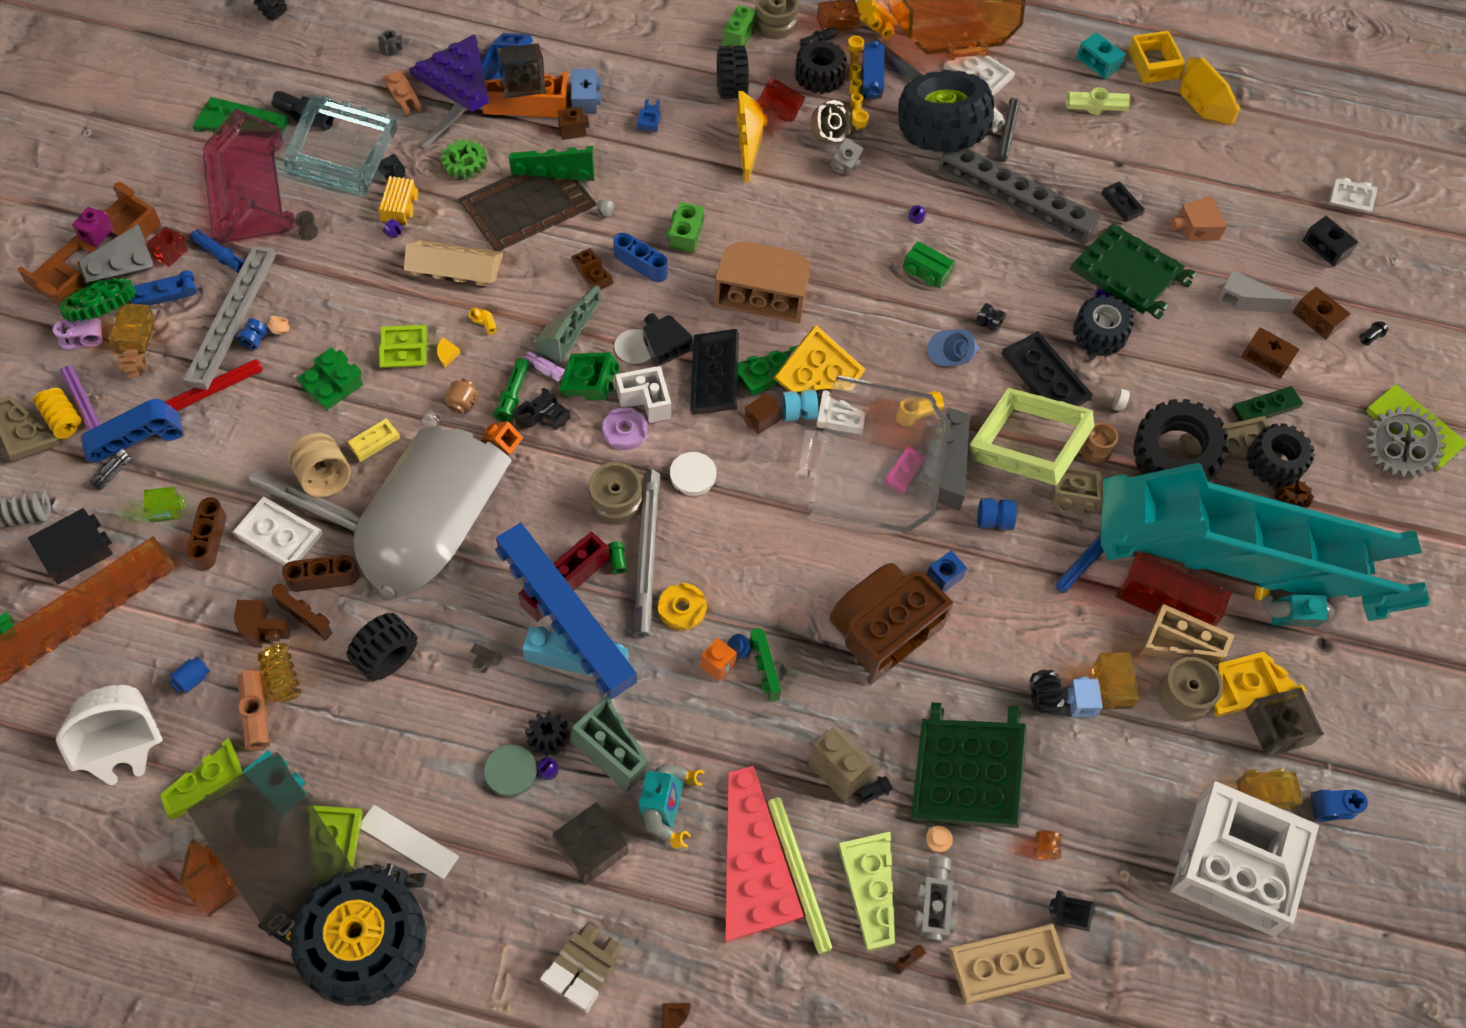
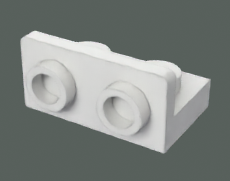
(1352, 195)

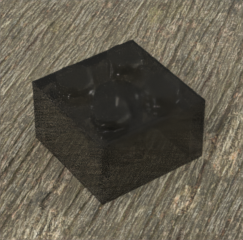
(521, 70)
(1283, 722)
(590, 843)

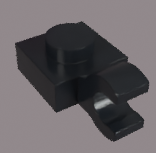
(391, 167)

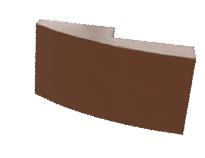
(591, 269)

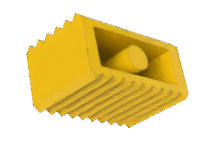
(398, 200)

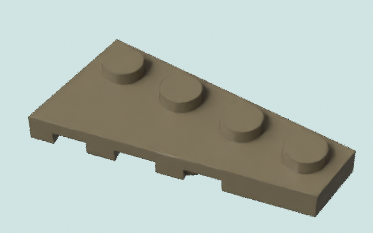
(1240, 438)

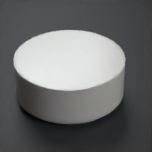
(1121, 400)

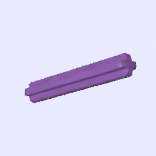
(79, 397)

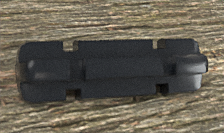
(110, 469)

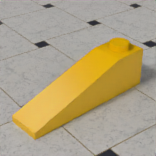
(750, 131)

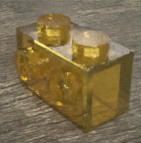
(132, 328)
(1116, 680)
(1272, 787)

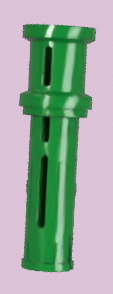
(509, 398)

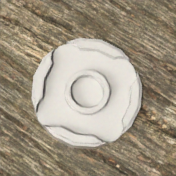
(693, 473)

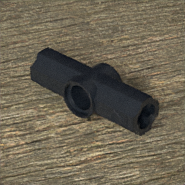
(296, 107)

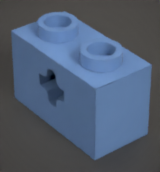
(584, 90)

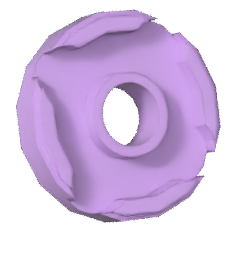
(620, 439)

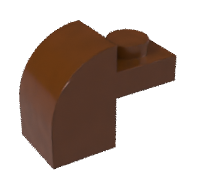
(253, 625)

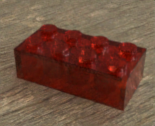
(1153, 583)

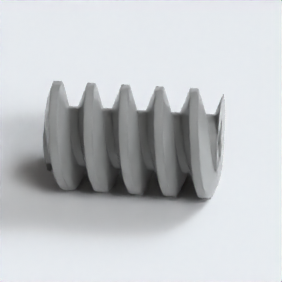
(24, 510)

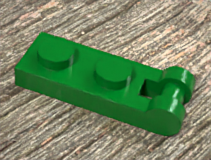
(765, 664)

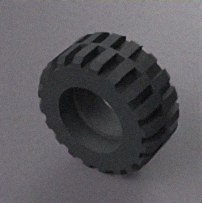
(1181, 417)

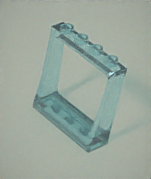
(330, 173)

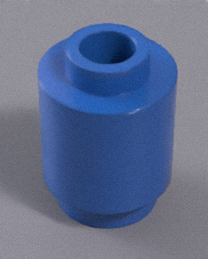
(188, 675)

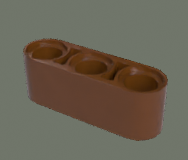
(208, 544)
(310, 568)

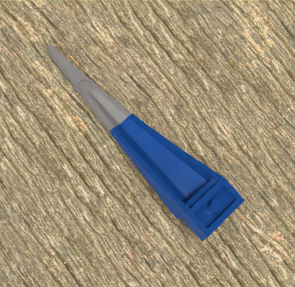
(491, 72)

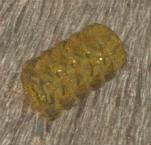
(278, 673)

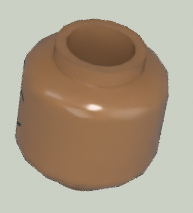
(461, 396)

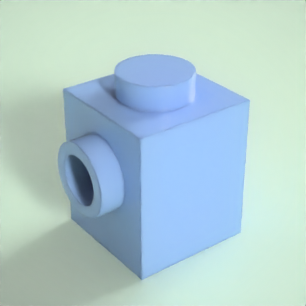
(1084, 697)

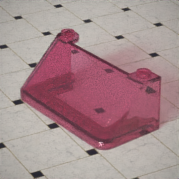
(244, 179)

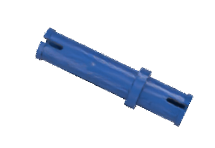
(223, 254)

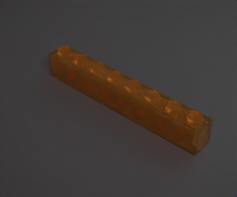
(82, 606)

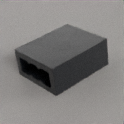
(71, 545)

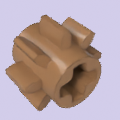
(132, 363)

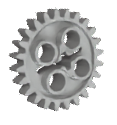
(1382, 439)

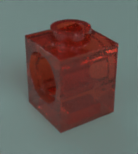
(167, 246)

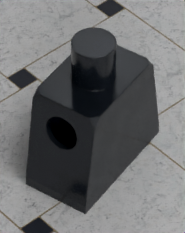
(665, 339)

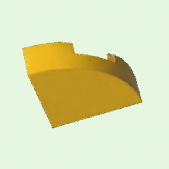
(447, 352)

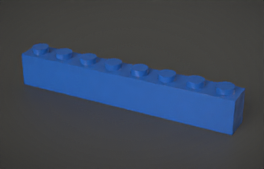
(566, 611)

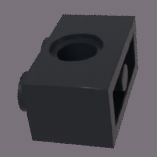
(1330, 241)

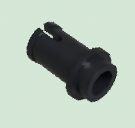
(1377, 330)
(875, 789)

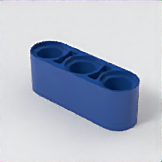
(640, 257)

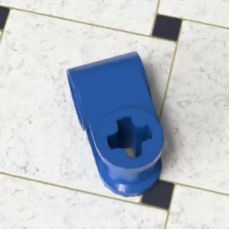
(1338, 804)

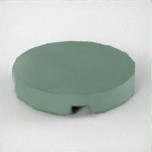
(510, 770)

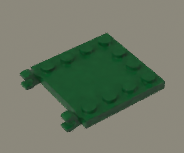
(1131, 270)
(970, 770)

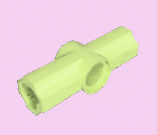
(1097, 101)

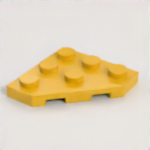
(817, 364)

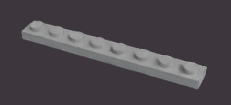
(229, 318)

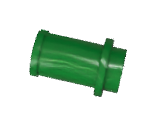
(617, 559)

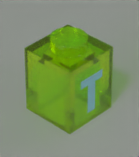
(163, 504)

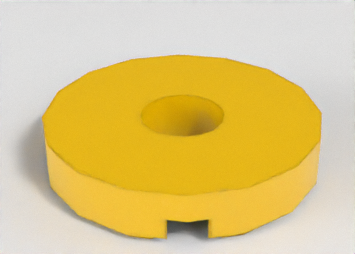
(682, 619)

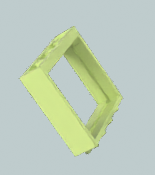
(1023, 464)

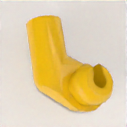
(484, 318)

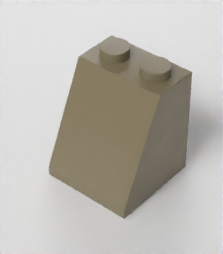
(842, 763)

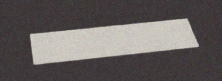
(408, 841)

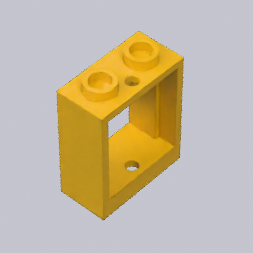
(1159, 71)

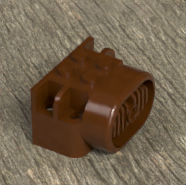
(889, 617)

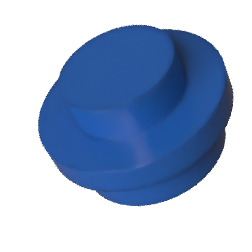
(740, 644)

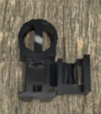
(546, 405)
(409, 880)

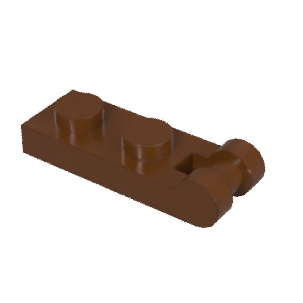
(302, 612)

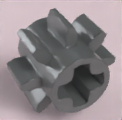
(390, 43)

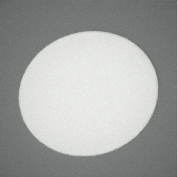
(631, 347)

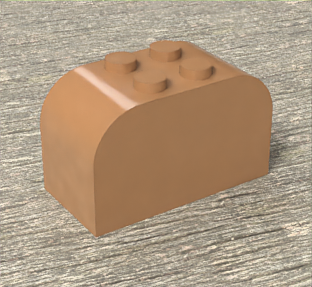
(762, 281)

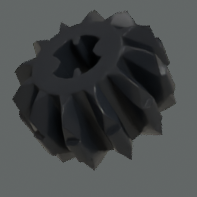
(1046, 691)
(548, 742)

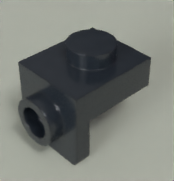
(1071, 912)

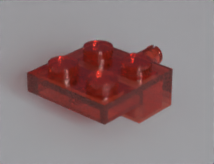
(781, 100)

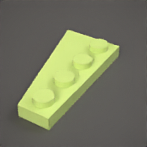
(869, 877)

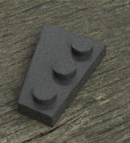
(117, 258)

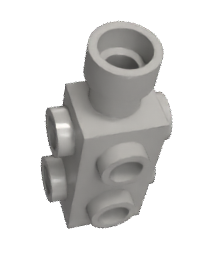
(936, 910)

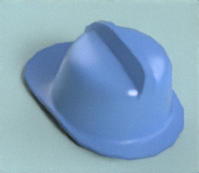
(952, 347)

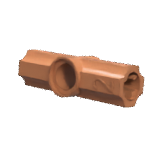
(254, 724)

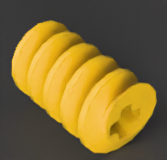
(57, 412)

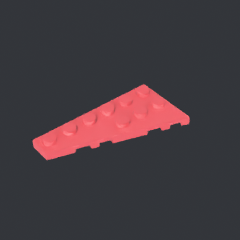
(757, 875)

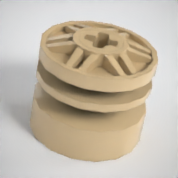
(319, 465)

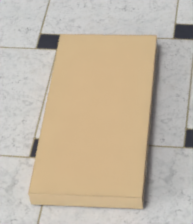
(1009, 964)

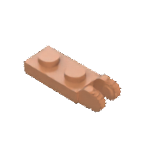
(401, 91)

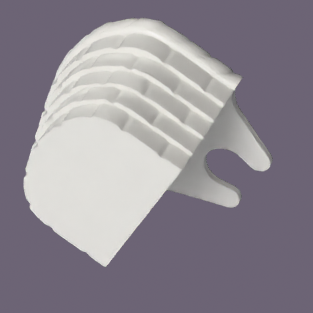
(108, 729)

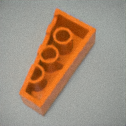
(533, 105)

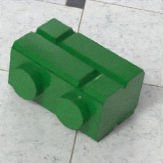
(928, 265)

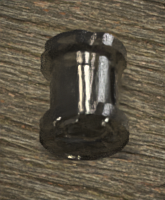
(307, 228)

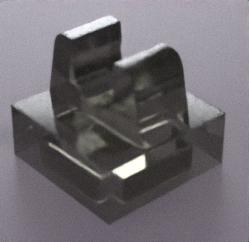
(484, 657)

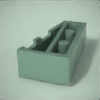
(609, 744)

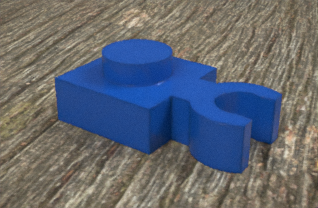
(649, 117)

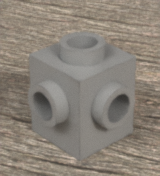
(846, 157)

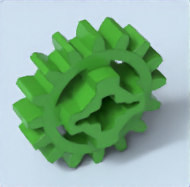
(464, 158)

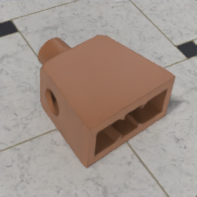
(1200, 220)

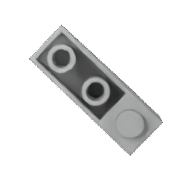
(1250, 295)

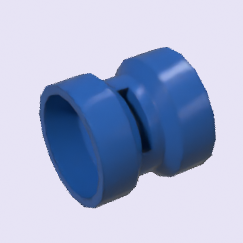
(252, 334)

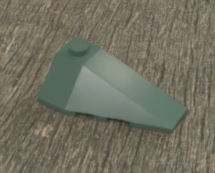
(564, 330)

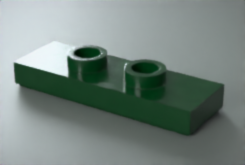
(1268, 404)

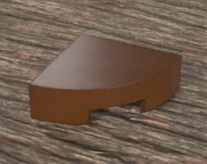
(910, 959)
(675, 1014)

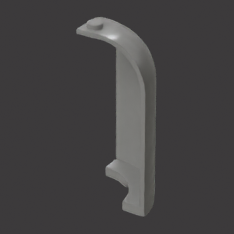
(426, 508)

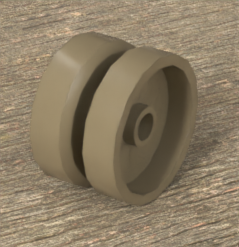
(776, 17)
(615, 492)
(1190, 689)

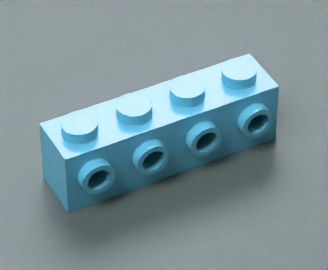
(550, 650)

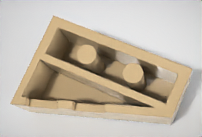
(1181, 635)

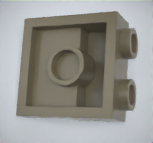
(1078, 491)

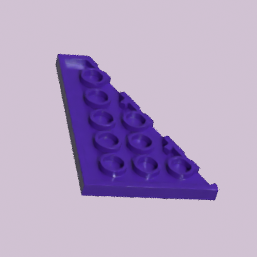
(456, 73)

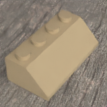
(452, 261)

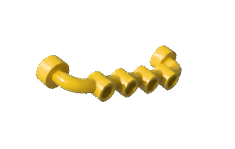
(859, 116)

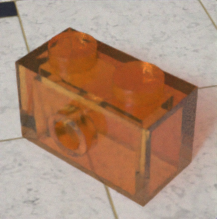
(840, 14)

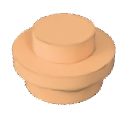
(277, 325)
(939, 839)

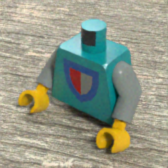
(1296, 609)
(661, 800)

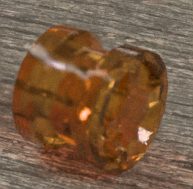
(1048, 844)

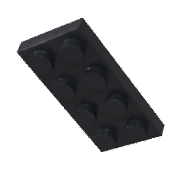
(1045, 370)
(714, 372)

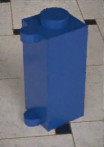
(873, 70)

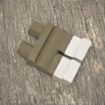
(587, 961)

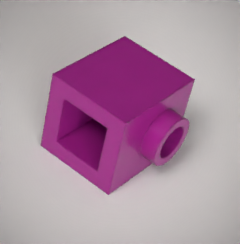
(92, 226)

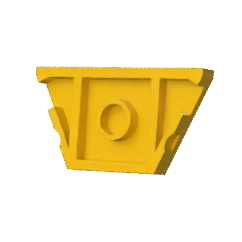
(1248, 680)

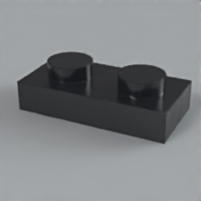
(1122, 201)

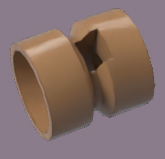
(1099, 443)

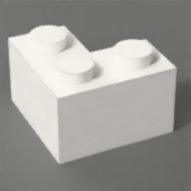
(645, 388)

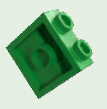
(590, 375)
(331, 378)

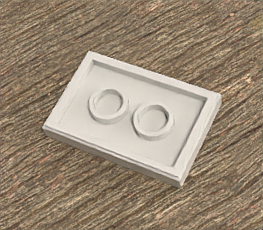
(985, 67)
(277, 532)

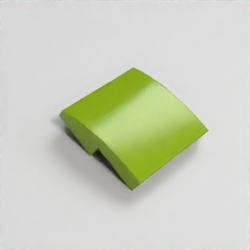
(403, 346)

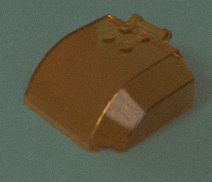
(958, 26)

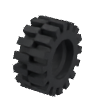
(271, 8)

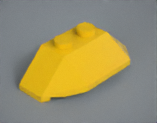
(1208, 92)

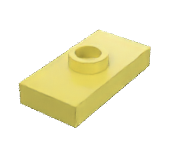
(373, 440)

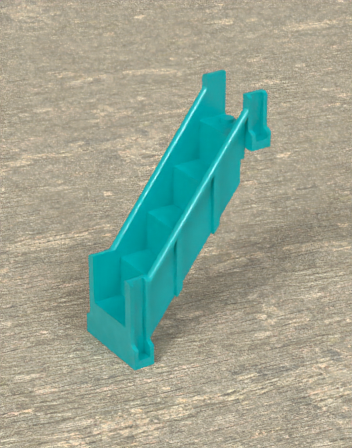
(1255, 539)

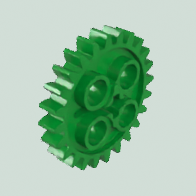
(97, 299)

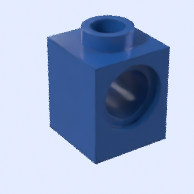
(948, 563)

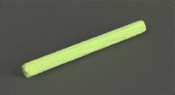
(799, 876)

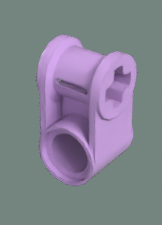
(79, 334)

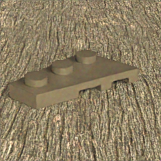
(22, 433)

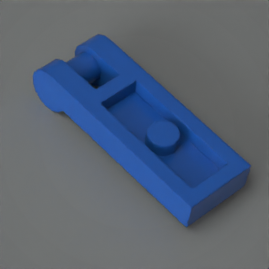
(165, 289)

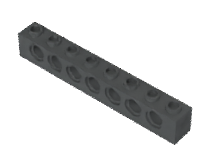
(1020, 193)

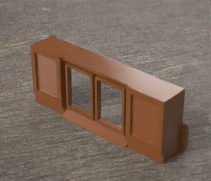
(57, 279)

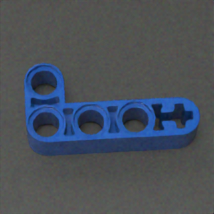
(130, 428)

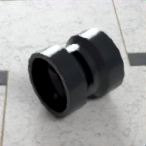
(991, 317)

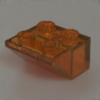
(206, 879)

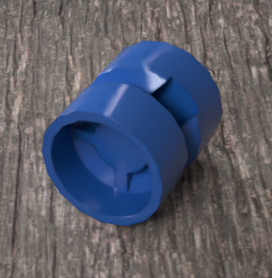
(1000, 514)

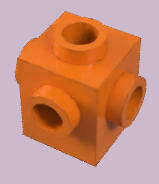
(502, 436)

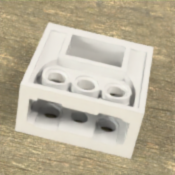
(1239, 877)

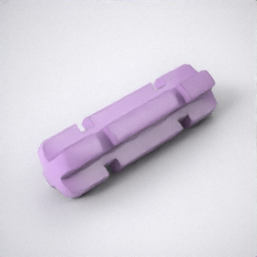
(545, 366)

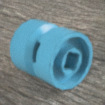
(800, 405)

